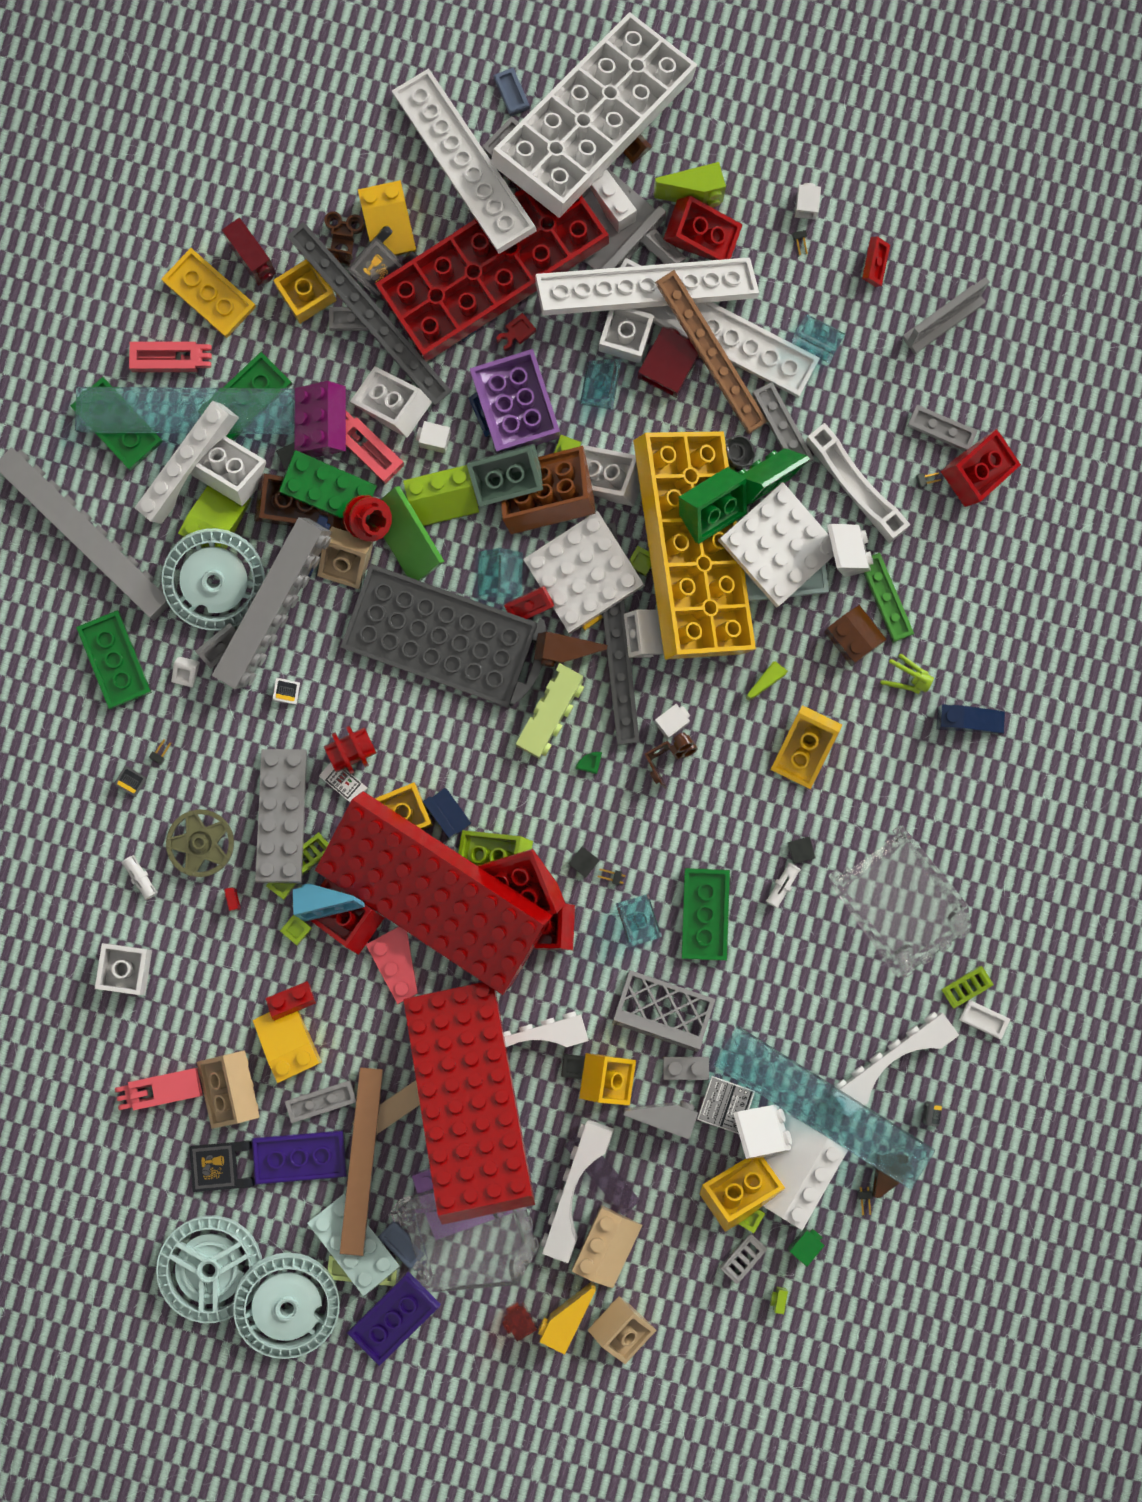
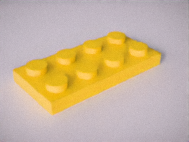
(208, 292)

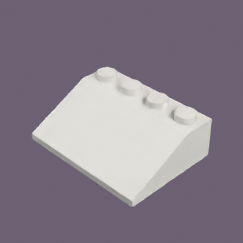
(803, 1171)

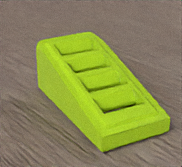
(770, 676)
(310, 844)
(971, 993)

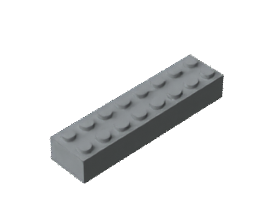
(272, 603)

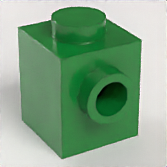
(806, 1246)

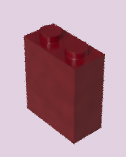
(249, 252)
(669, 362)

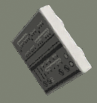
(723, 1100)

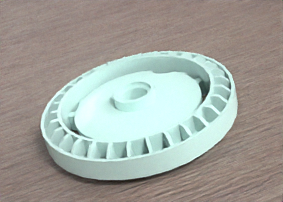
(209, 562)
(190, 1269)
(291, 1322)

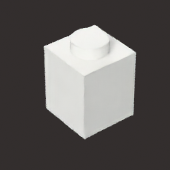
(807, 201)
(433, 437)
(672, 721)

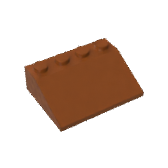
(564, 496)

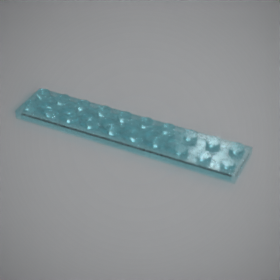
(180, 408)
(824, 1107)

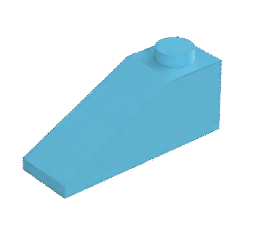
(318, 902)

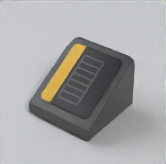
(130, 781)
(932, 1113)

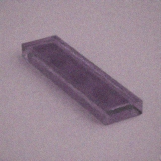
(608, 1180)

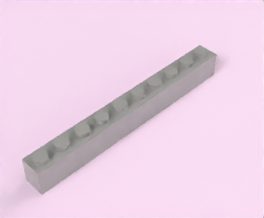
(82, 533)

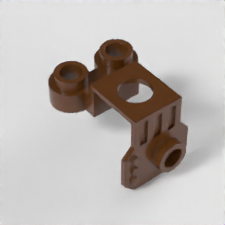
(343, 234)
(681, 748)

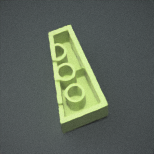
(550, 712)

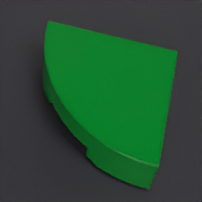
(589, 762)

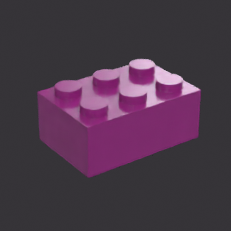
(320, 419)

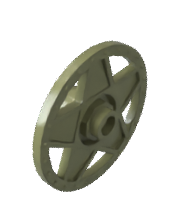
(199, 843)

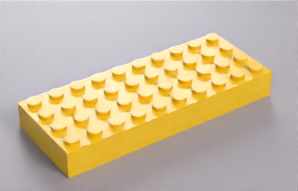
(695, 585)

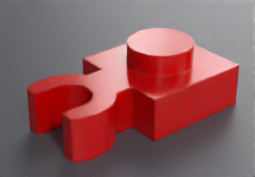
(518, 329)

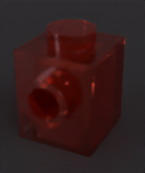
(519, 1321)

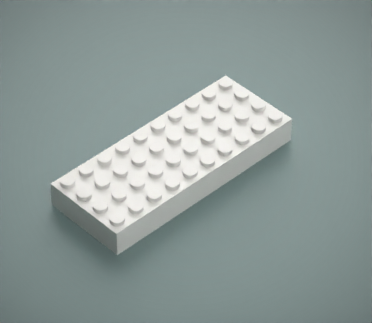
(593, 114)

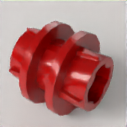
(356, 513)
(350, 749)

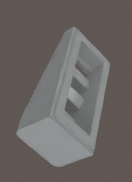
(749, 1264)

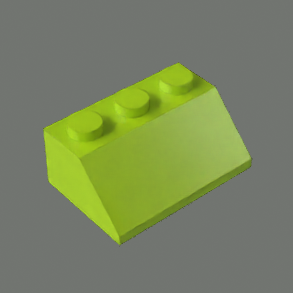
(442, 495)

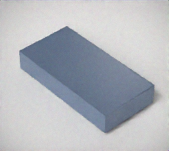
(511, 91)
(399, 1243)

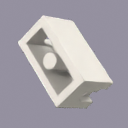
(643, 633)

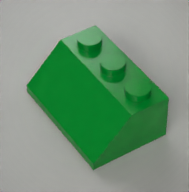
(770, 473)
(714, 504)

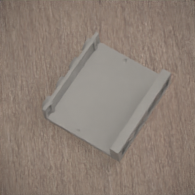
(627, 241)

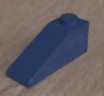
(970, 719)

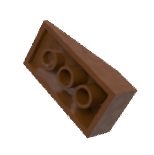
(283, 510)

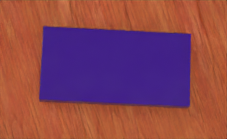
(299, 1157)
(393, 1318)

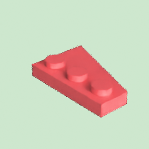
(395, 963)

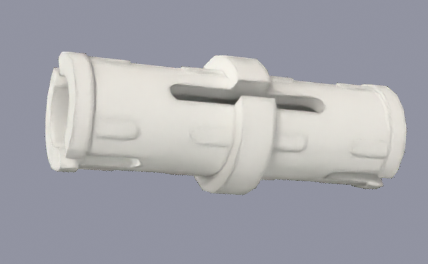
(791, 871)
(139, 877)

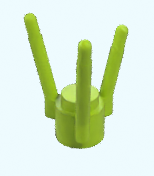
(921, 679)

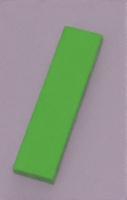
(887, 600)

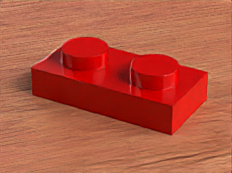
(876, 261)
(530, 603)
(290, 1000)

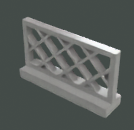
(946, 317)
(656, 1029)

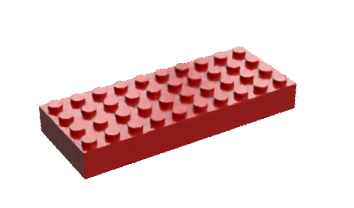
(467, 282)
(433, 892)
(468, 1103)

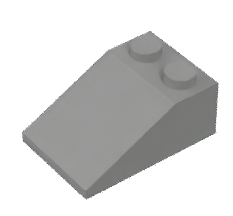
(667, 1116)

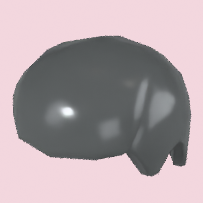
(739, 452)

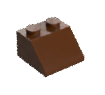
(855, 635)

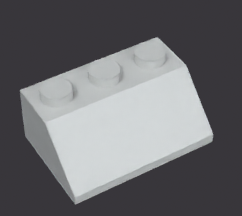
(230, 470)

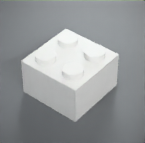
(626, 334)
(123, 969)

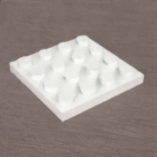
(778, 544)
(584, 572)

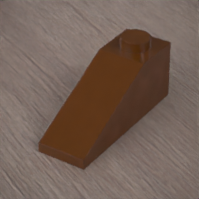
(558, 648)

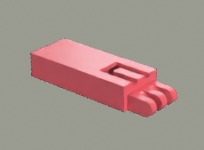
(162, 356)
(373, 452)
(165, 1088)

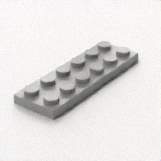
(281, 816)

